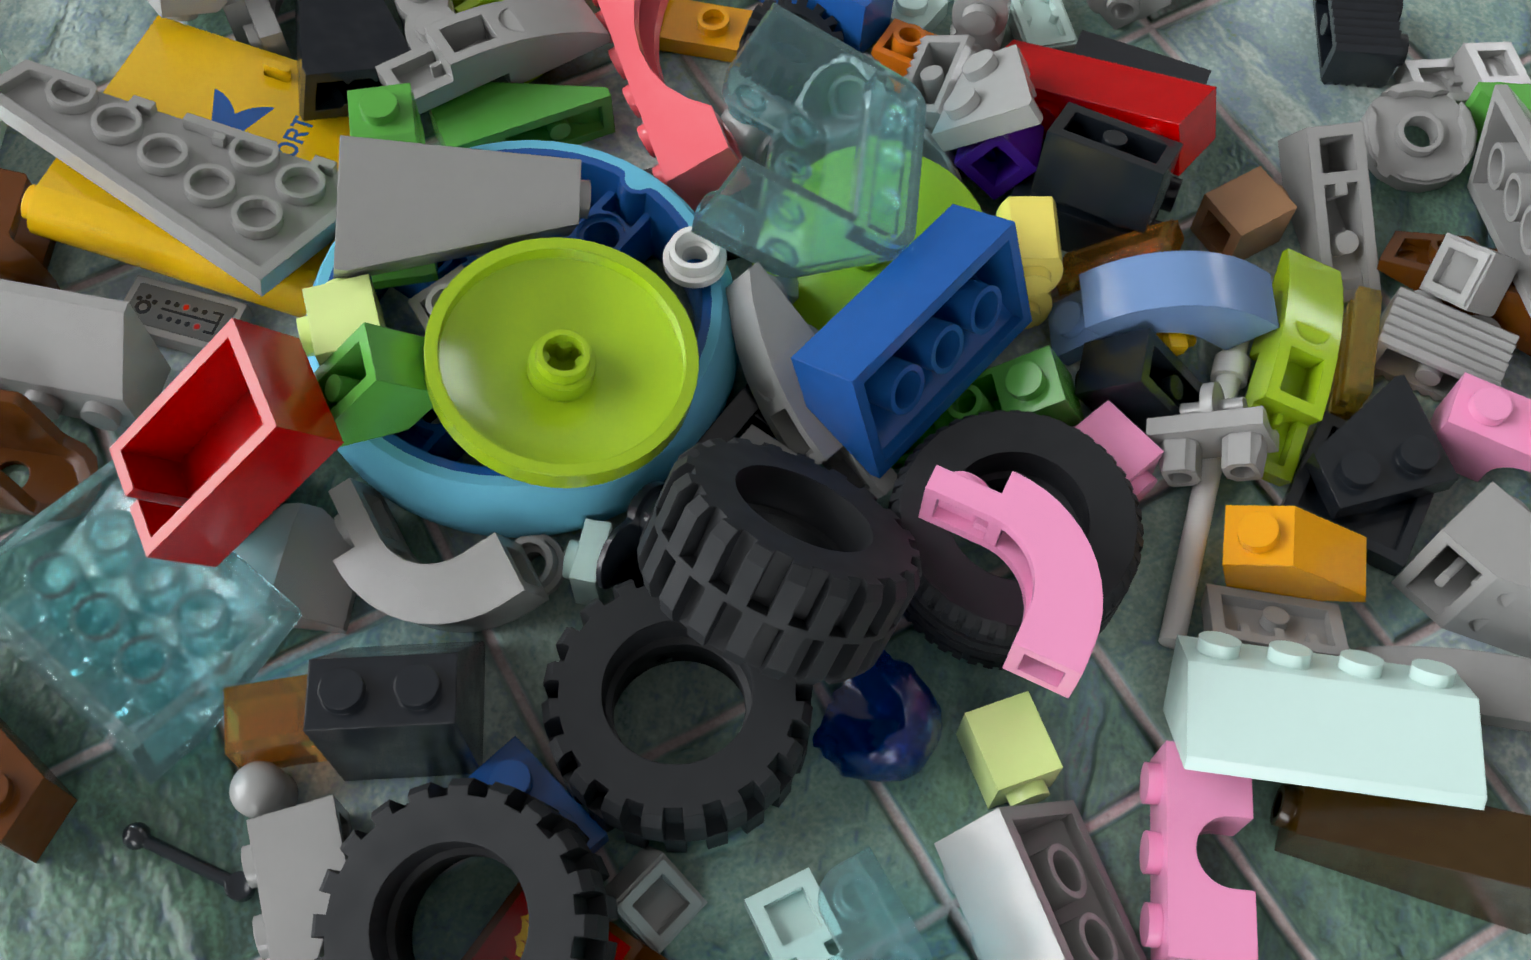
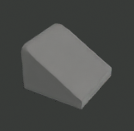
(1470, 275)
(654, 898)

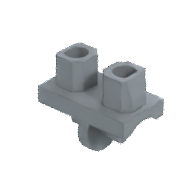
(1213, 430)

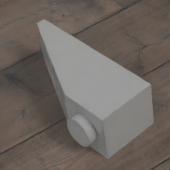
(1330, 185)

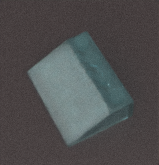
(132, 636)

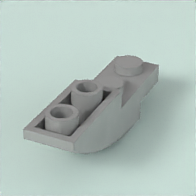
(494, 41)
(766, 337)

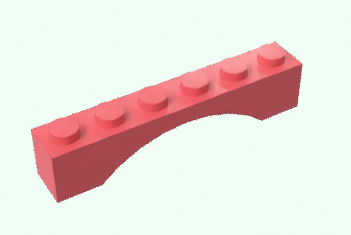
(683, 134)

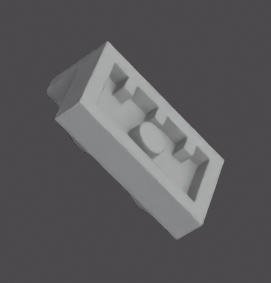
(1268, 617)

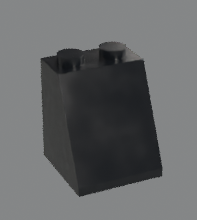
(398, 709)

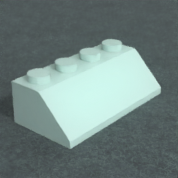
(1326, 720)

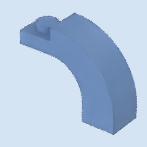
(1170, 293)

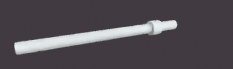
(1232, 371)

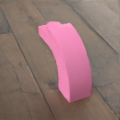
(1046, 556)

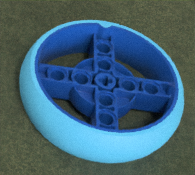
(420, 464)

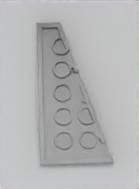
(190, 176)

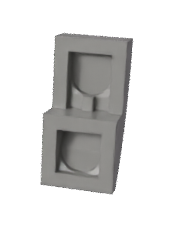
(1466, 68)

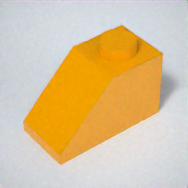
(1293, 554)

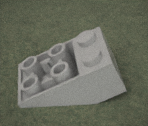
(1478, 573)

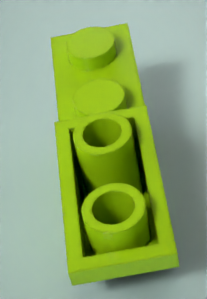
(1298, 358)

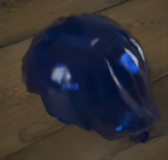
(881, 723)

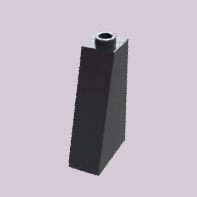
(339, 51)

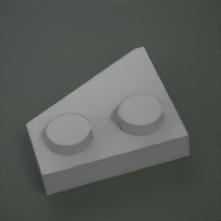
(988, 100)

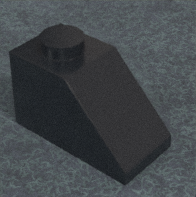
(1135, 376)

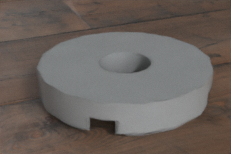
(1413, 167)

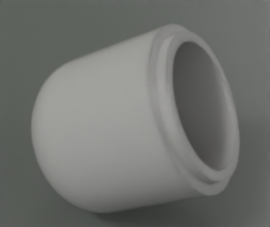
(262, 789)

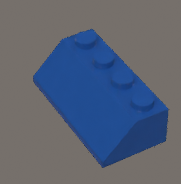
(916, 336)

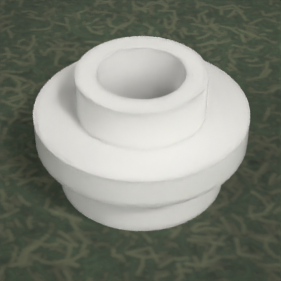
(687, 246)

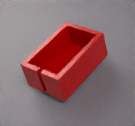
(224, 444)

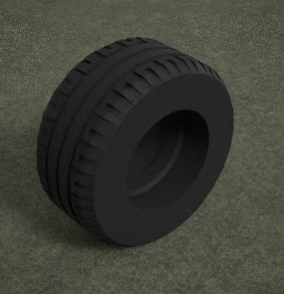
(980, 612)

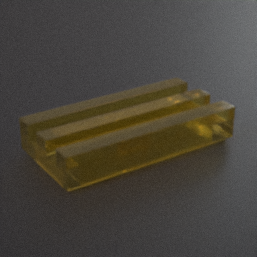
(1356, 354)

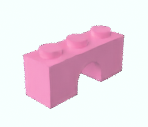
(1483, 427)
(1187, 909)

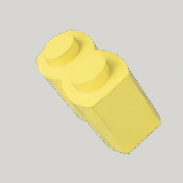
(1039, 248)

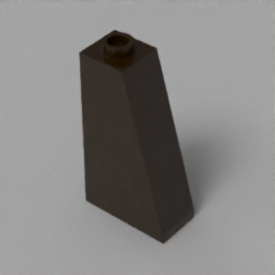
(1422, 849)

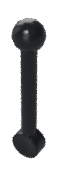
(138, 836)

